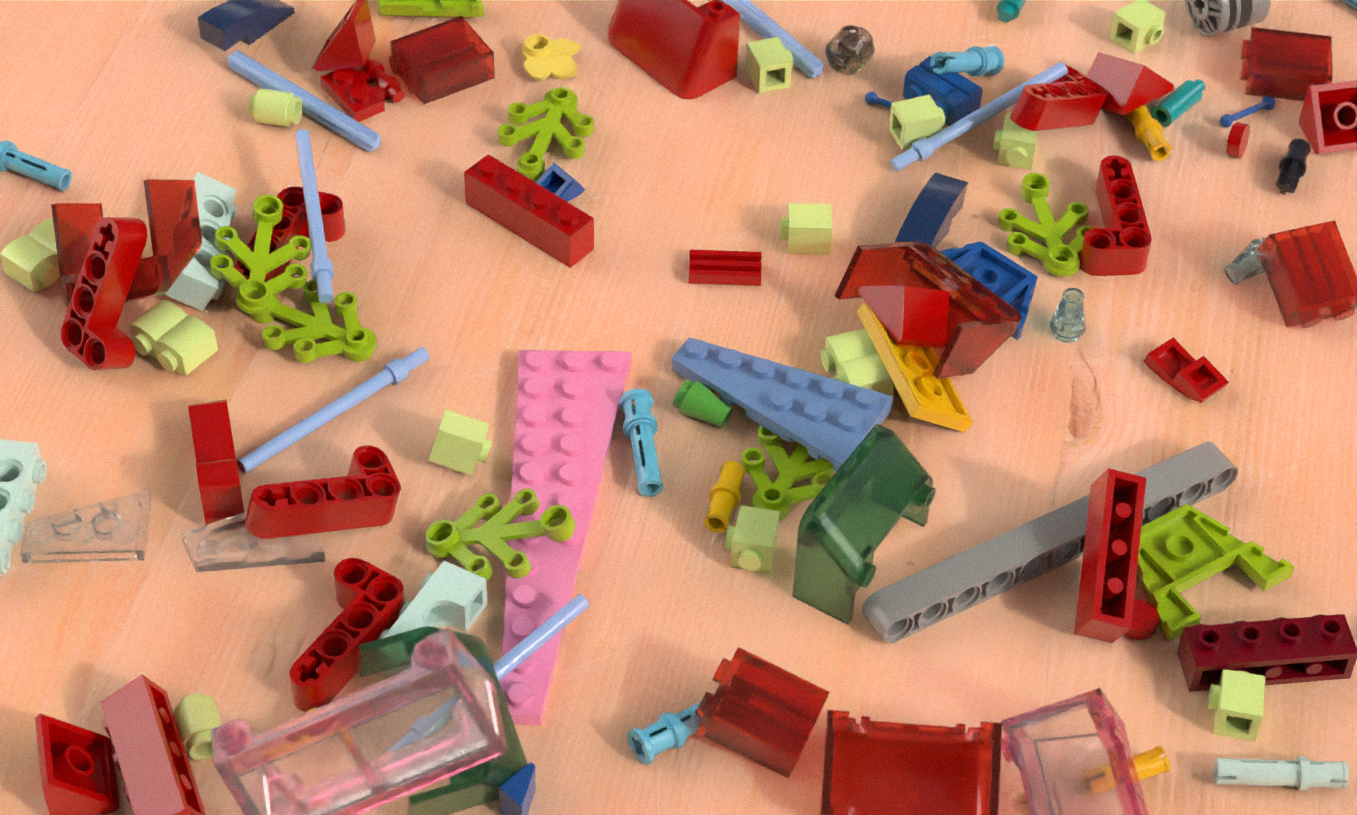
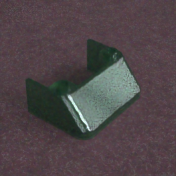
(853, 518)
(473, 785)

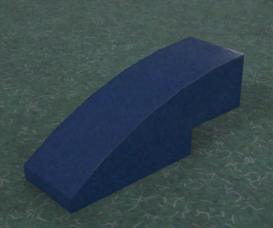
(241, 21)
(933, 210)

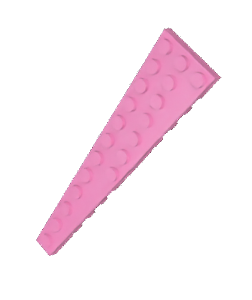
(560, 452)

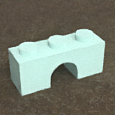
(445, 599)

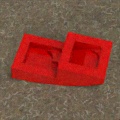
(1190, 377)

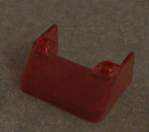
(173, 234)
(976, 316)

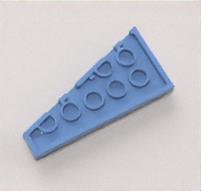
(788, 401)

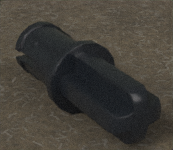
(1293, 166)

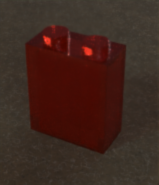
(442, 60)
(1284, 63)
(1310, 274)
(761, 711)

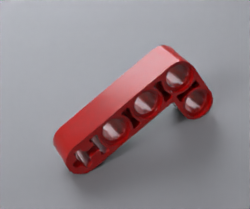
(1060, 104)
(295, 223)
(1126, 239)
(100, 295)
(215, 461)
(327, 504)
(370, 606)

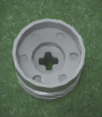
(1221, 16)

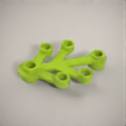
(557, 104)
(267, 213)
(1058, 258)
(354, 341)
(779, 495)
(450, 538)

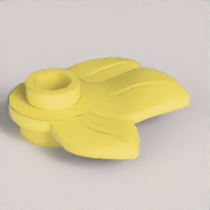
(549, 57)

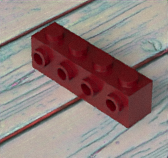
(1276, 648)

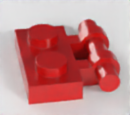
(355, 95)

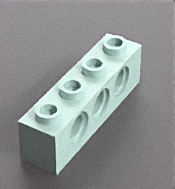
(215, 209)
(19, 476)

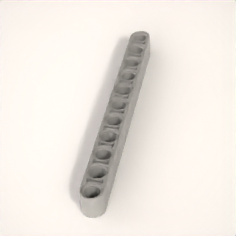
(1034, 548)

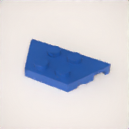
(999, 275)

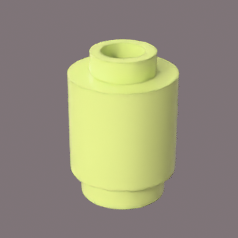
(275, 107)
(195, 719)

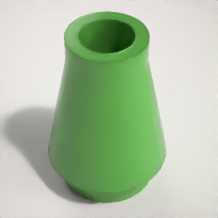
(700, 403)

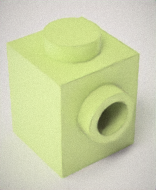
(1137, 26)
(769, 64)
(915, 119)
(1015, 145)
(807, 228)
(460, 443)
(753, 539)
(1237, 704)

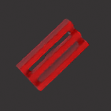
(725, 267)

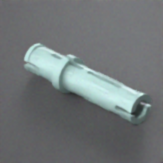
(1291, 773)

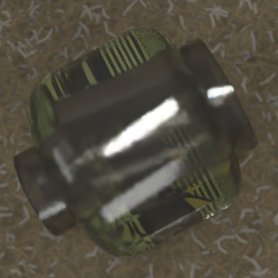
(850, 48)

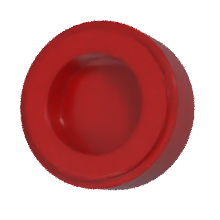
(1238, 139)
(1144, 620)

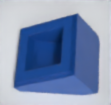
(560, 183)
(518, 791)

